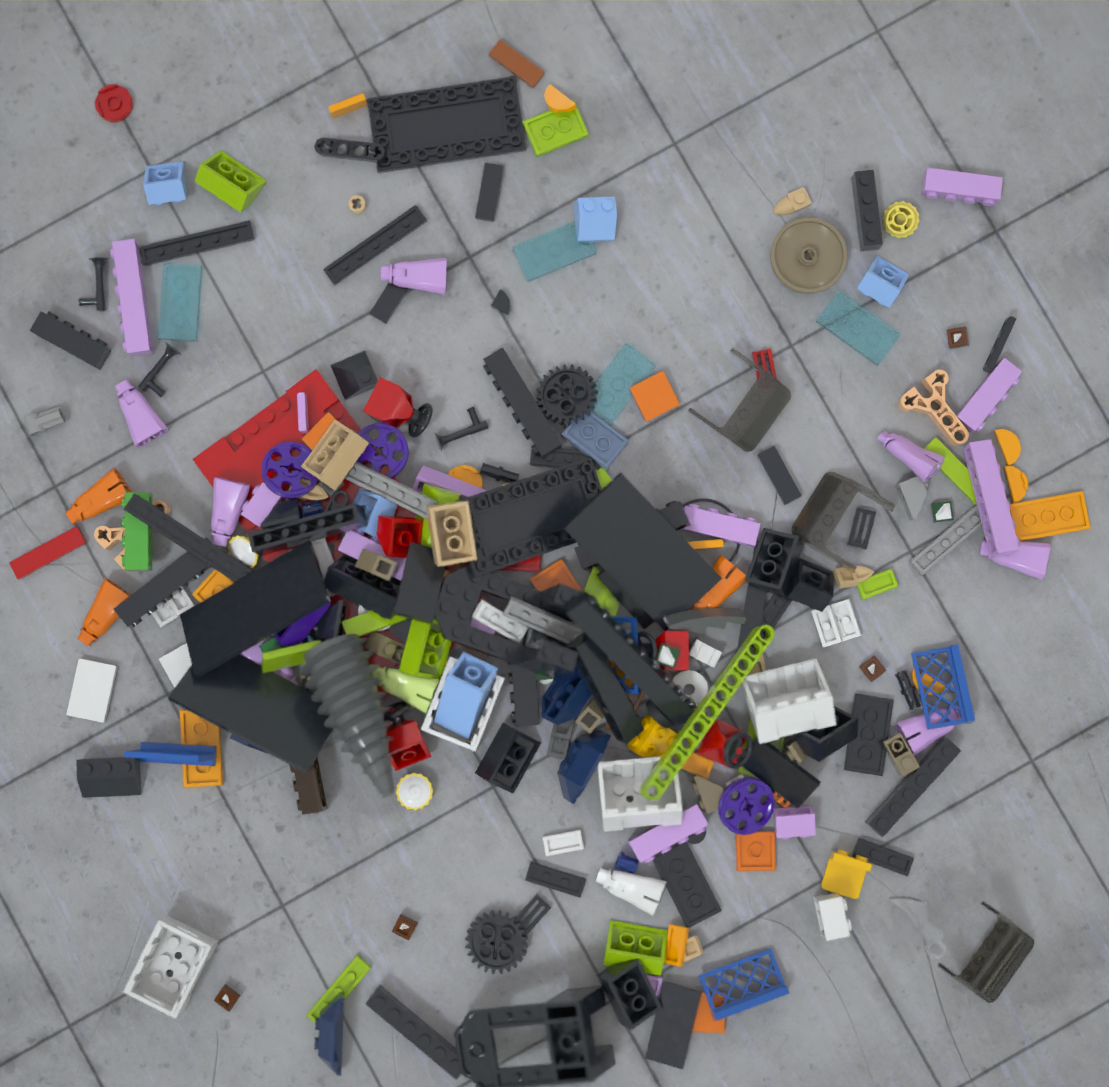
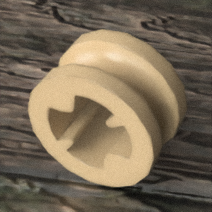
(363, 205)

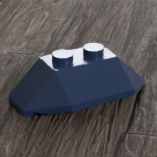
(565, 697)
(581, 763)
(331, 1033)

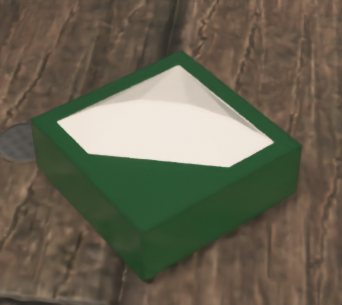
(942, 511)
(667, 655)
(543, 679)

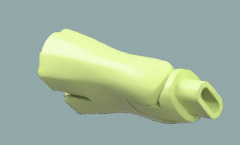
(410, 688)

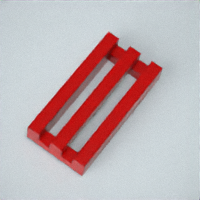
(761, 353)

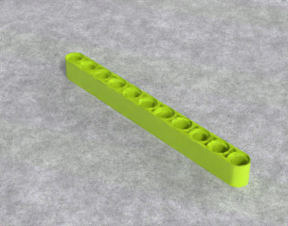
(699, 716)

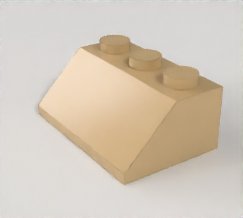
(335, 454)
(451, 533)

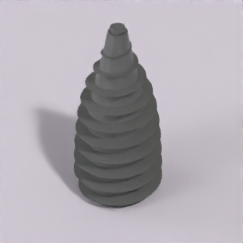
(351, 699)

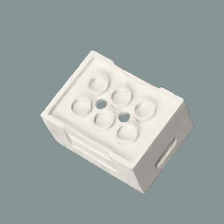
(788, 700)
(476, 737)
(624, 779)
(150, 978)

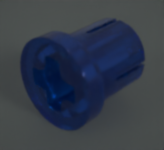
(312, 508)
(626, 863)

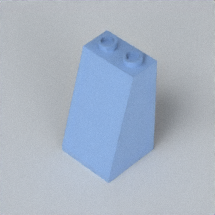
(465, 695)

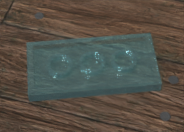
(552, 252)
(180, 302)
(858, 328)
(613, 385)

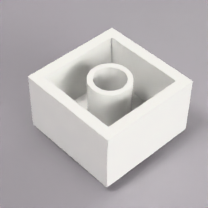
(832, 917)

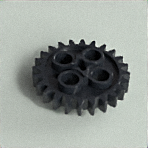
(555, 407)
(479, 939)

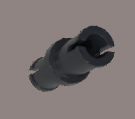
(498, 473)
(907, 690)

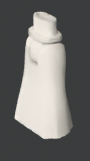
(635, 889)

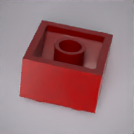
(397, 533)

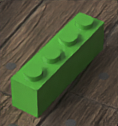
(137, 538)

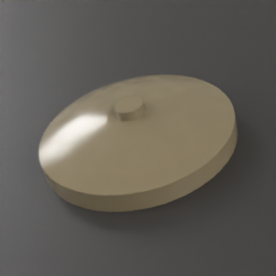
(808, 255)

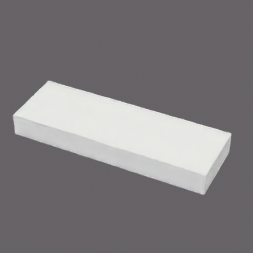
(494, 619)

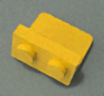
(652, 740)
(845, 874)

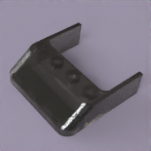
(756, 410)
(825, 511)
(995, 959)

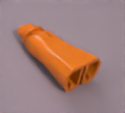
(100, 497)
(731, 581)
(101, 613)

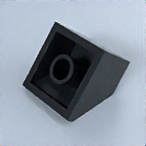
(811, 585)

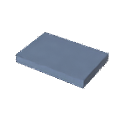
(596, 439)

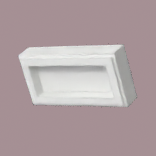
(563, 842)

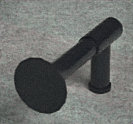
(99, 301)
(148, 380)
(475, 428)

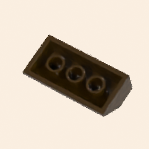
(309, 789)

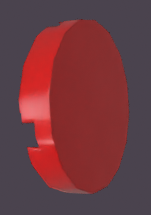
(114, 103)

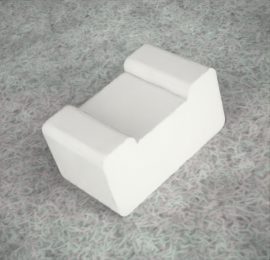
(705, 653)

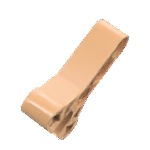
(937, 395)
(115, 534)

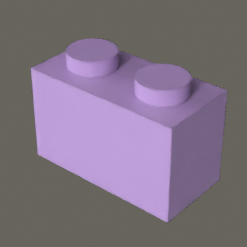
(260, 504)
(794, 822)

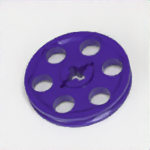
(389, 449)
(281, 468)
(739, 803)

